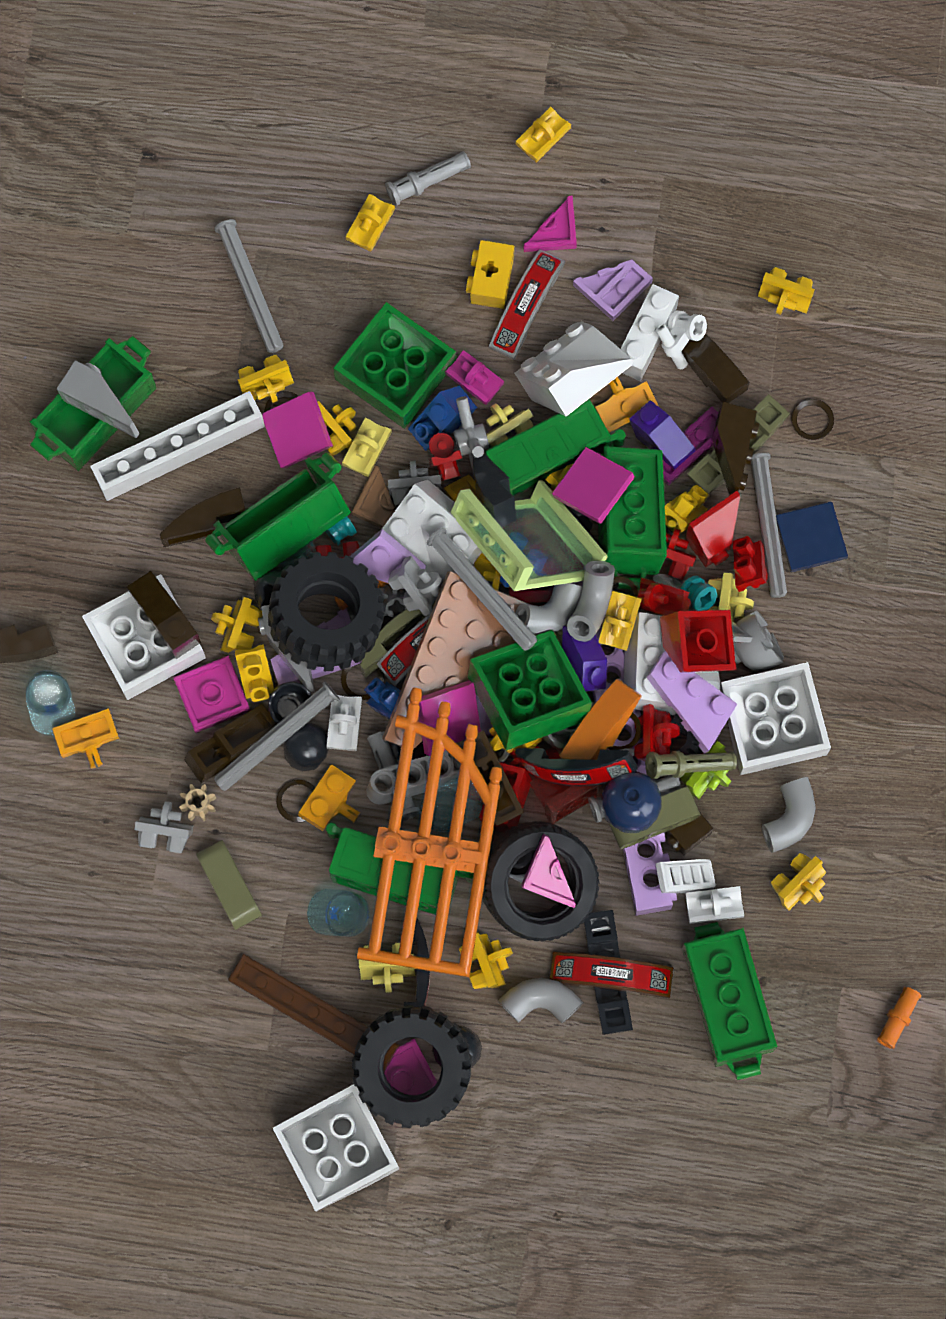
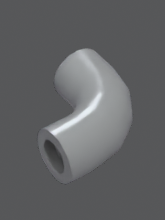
(593, 601)
(554, 613)
(796, 819)
(540, 994)

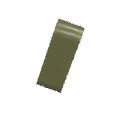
(676, 810)
(228, 884)

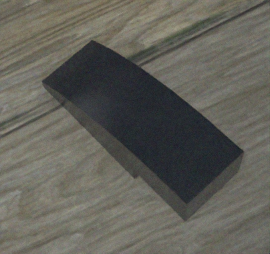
(494, 490)

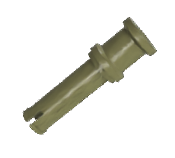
(678, 764)

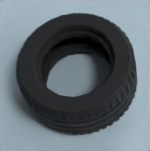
(560, 918)

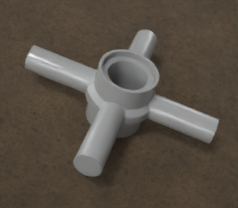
(469, 438)

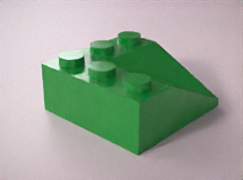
(394, 365)
(529, 690)

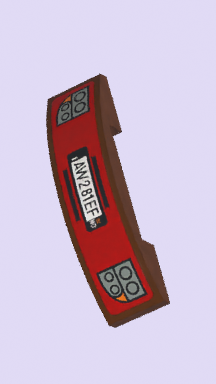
(612, 974)

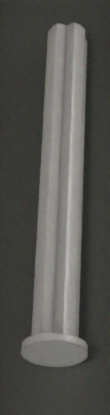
(249, 285)
(768, 524)
(482, 589)
(276, 737)

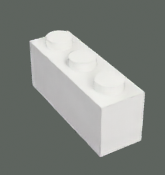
(642, 337)

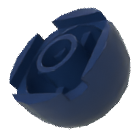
(631, 802)

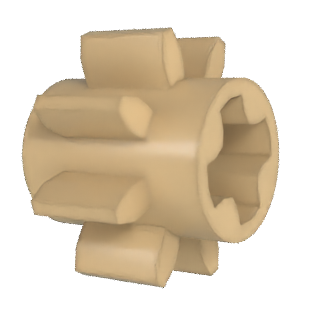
(189, 801)

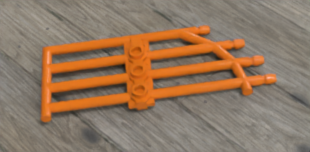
(432, 850)

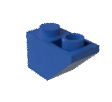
(439, 416)

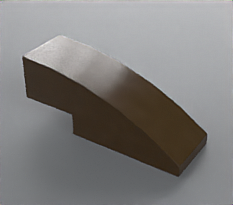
(715, 369)
(199, 520)
(25, 646)
(229, 743)

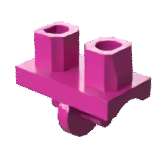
(474, 377)

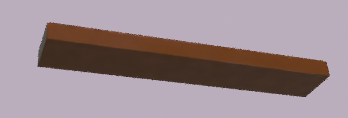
(301, 1006)

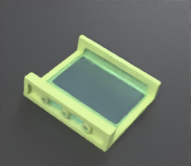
(537, 549)

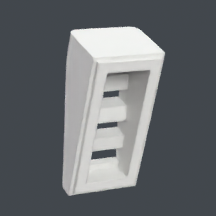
(687, 876)

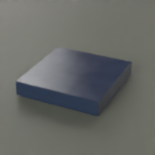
(811, 537)

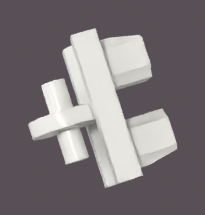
(344, 723)
(714, 905)

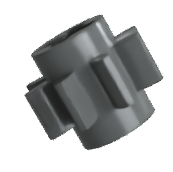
(393, 601)

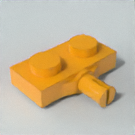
(623, 404)
(86, 736)
(329, 799)

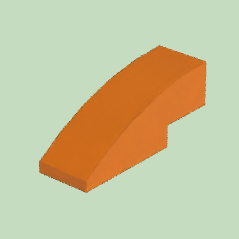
(602, 723)

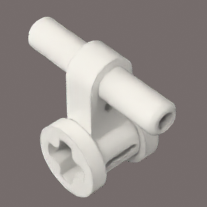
(679, 333)

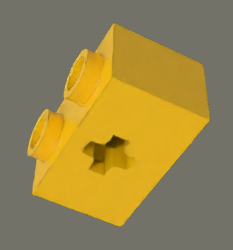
(491, 290)

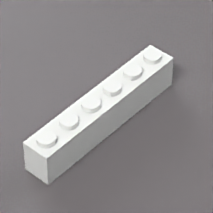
(178, 446)

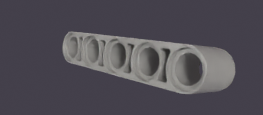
(419, 770)

